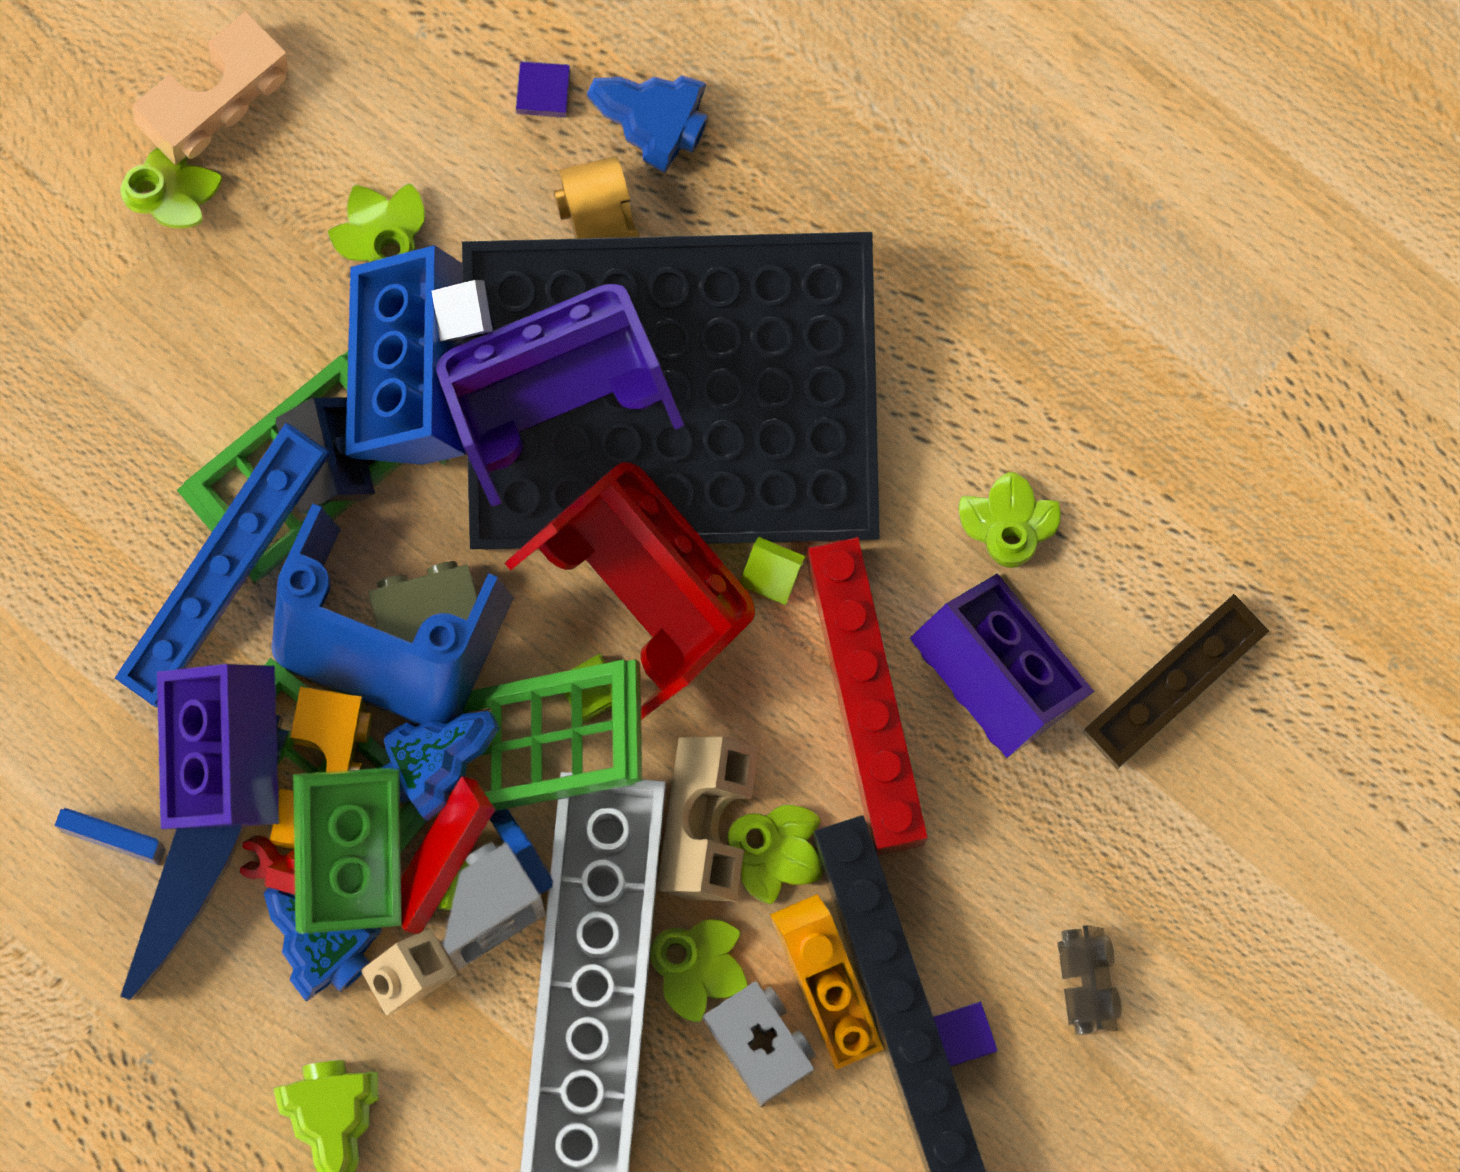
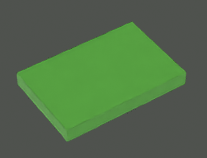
(347, 850)

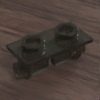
(1096, 998)

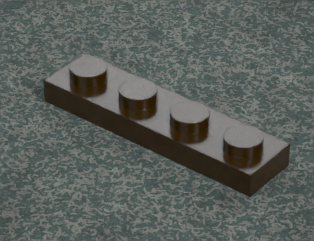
(1175, 681)

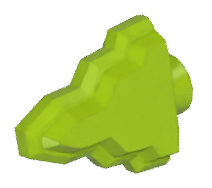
(330, 1112)

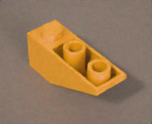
(827, 980)

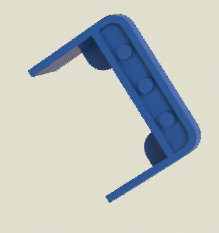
(400, 677)

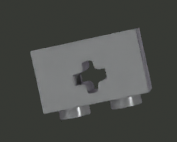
(733, 1027)

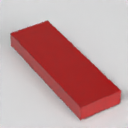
(443, 853)

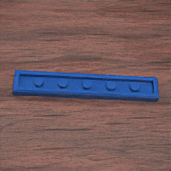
(224, 561)

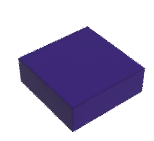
(543, 89)
(965, 1034)

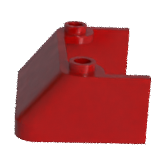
(655, 570)

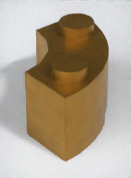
(596, 200)

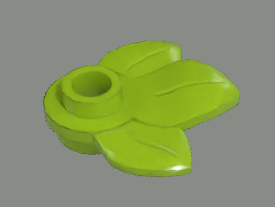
(174, 193)
(378, 223)
(1006, 513)
(784, 851)
(704, 972)

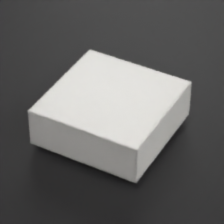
(462, 310)

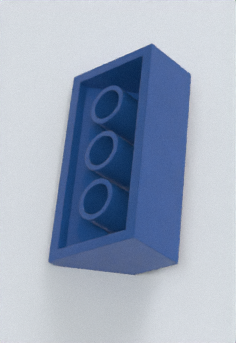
(392, 359)

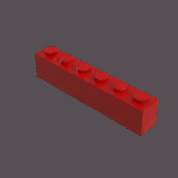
(866, 696)

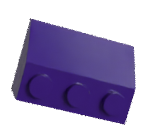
(1001, 664)
(217, 746)

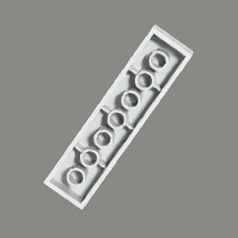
(594, 980)

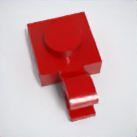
(273, 867)

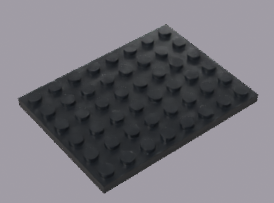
(762, 357)

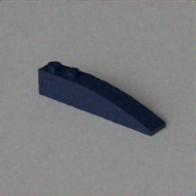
(185, 886)

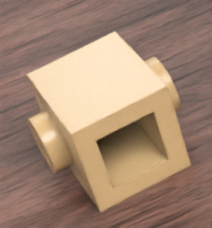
(408, 971)

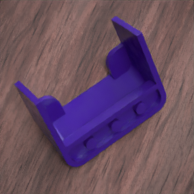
(547, 369)

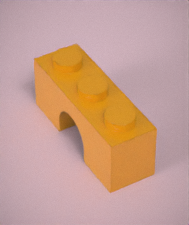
(333, 726)

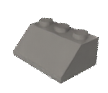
(489, 904)

